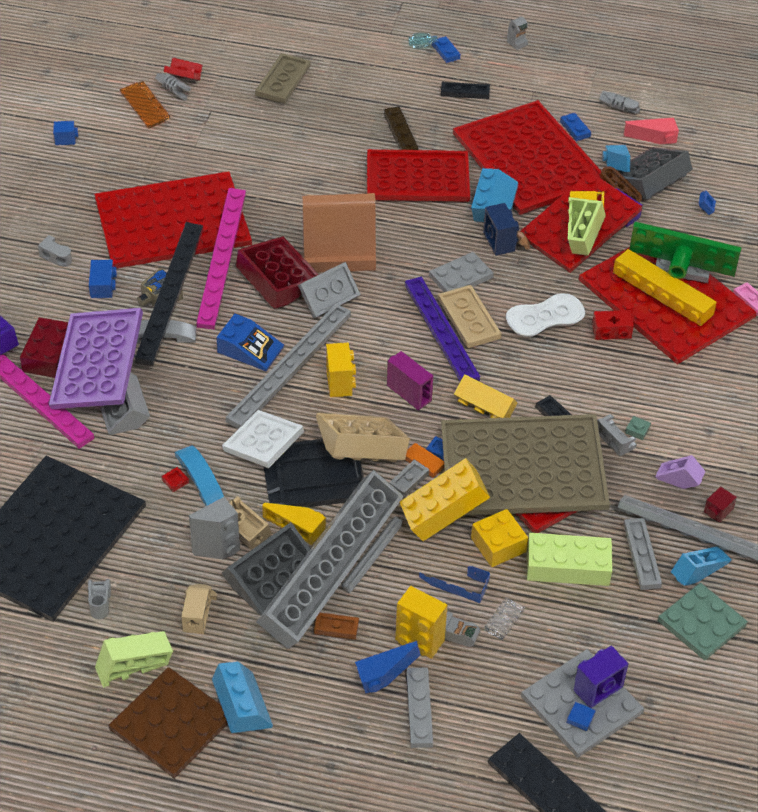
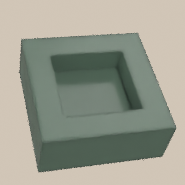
(638, 428)

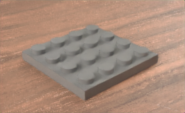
(554, 699)

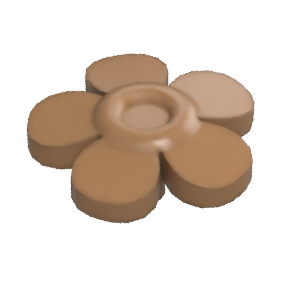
(523, 240)

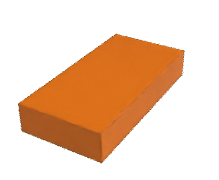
(426, 458)

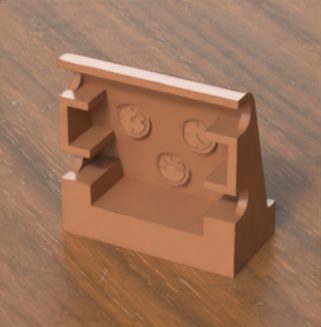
(340, 231)

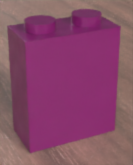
(409, 380)

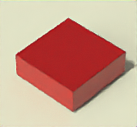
(175, 479)

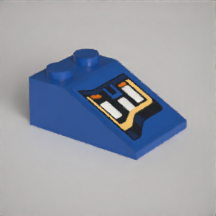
(248, 343)

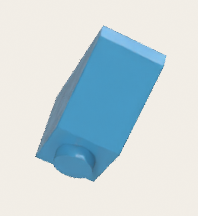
(617, 157)

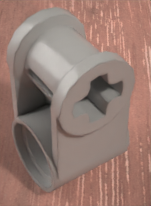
(99, 598)

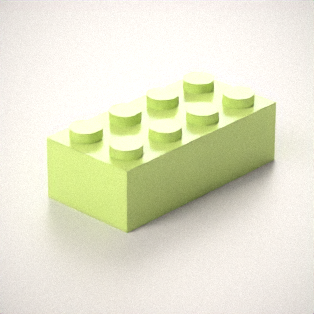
(569, 559)

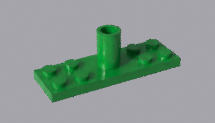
(684, 250)

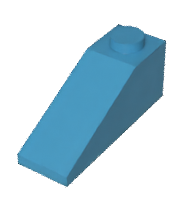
(699, 564)

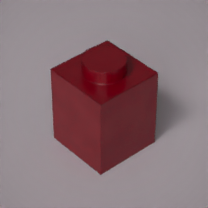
(720, 504)

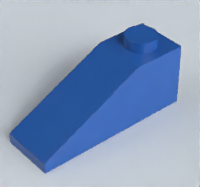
(384, 667)

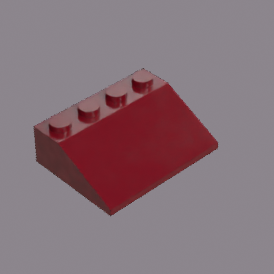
(275, 270)

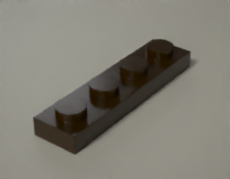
(400, 129)

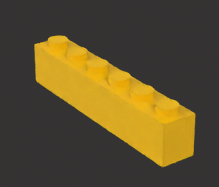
(664, 287)

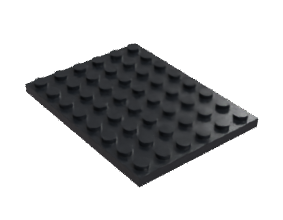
(58, 534)

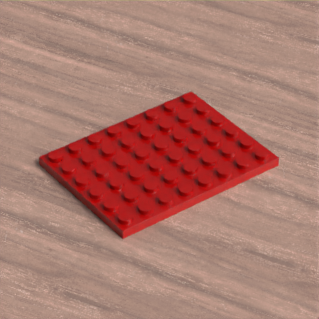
(531, 150)
(148, 220)
(659, 323)

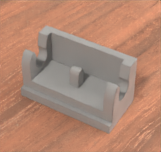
(614, 436)

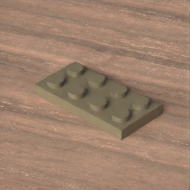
(283, 78)

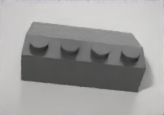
(657, 169)
(267, 567)

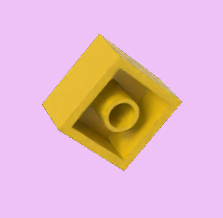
(340, 369)
(499, 538)

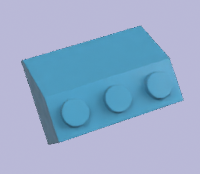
(493, 189)
(240, 698)

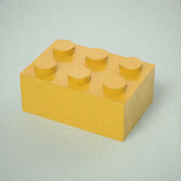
(421, 620)

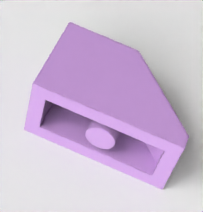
(681, 472)

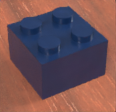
(500, 229)

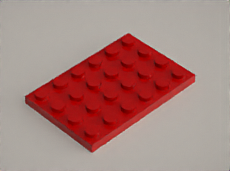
(418, 175)
(550, 228)

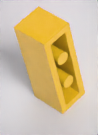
(484, 398)

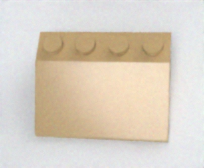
(362, 437)

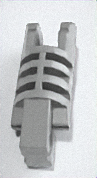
(173, 85)
(619, 102)

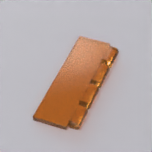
(145, 104)

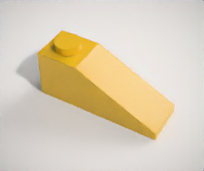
(306, 521)

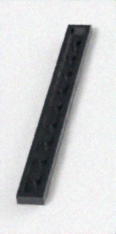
(169, 294)

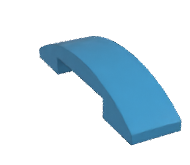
(200, 473)

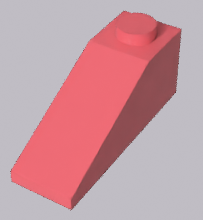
(653, 130)

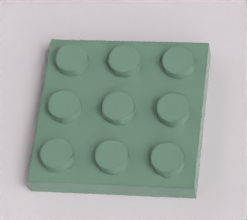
(702, 621)

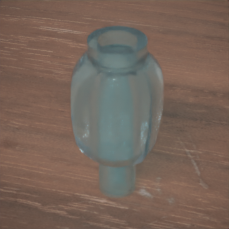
(421, 40)

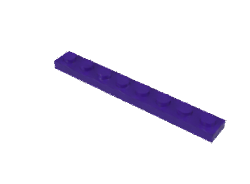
(441, 329)

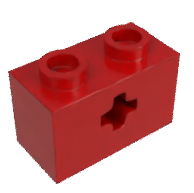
(612, 325)

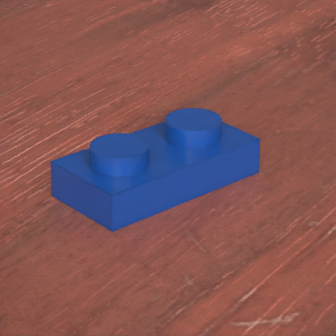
(446, 50)
(575, 126)

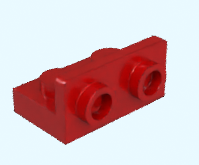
(184, 68)

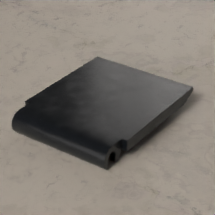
(311, 477)

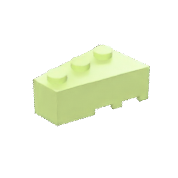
(584, 224)
(131, 654)

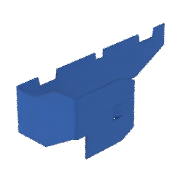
(481, 576)

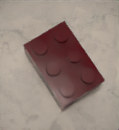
(44, 347)

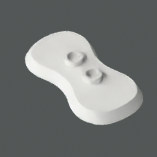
(555, 311)

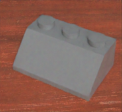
(127, 415)
(215, 530)

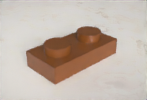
(336, 625)

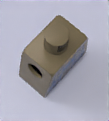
(151, 287)

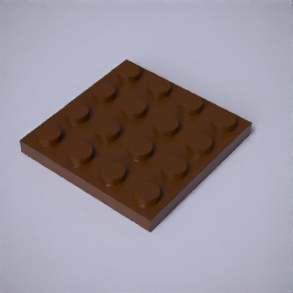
(170, 722)

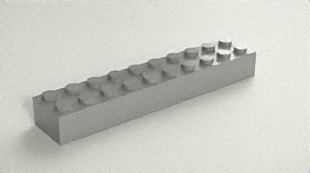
(329, 560)

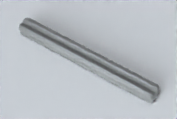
(371, 555)

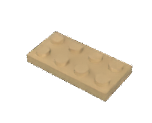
(469, 316)

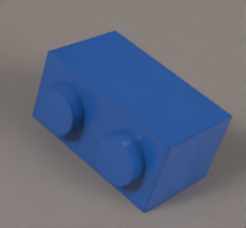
(102, 278)

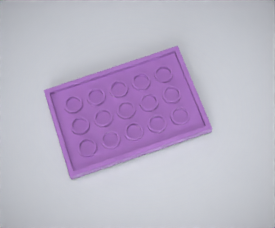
(96, 358)

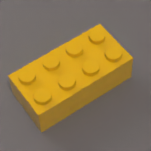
(444, 499)

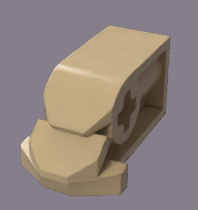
(252, 527)
(197, 608)

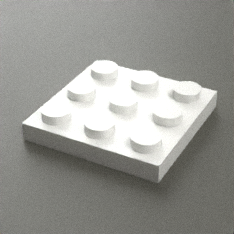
(263, 438)

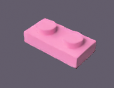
(748, 295)

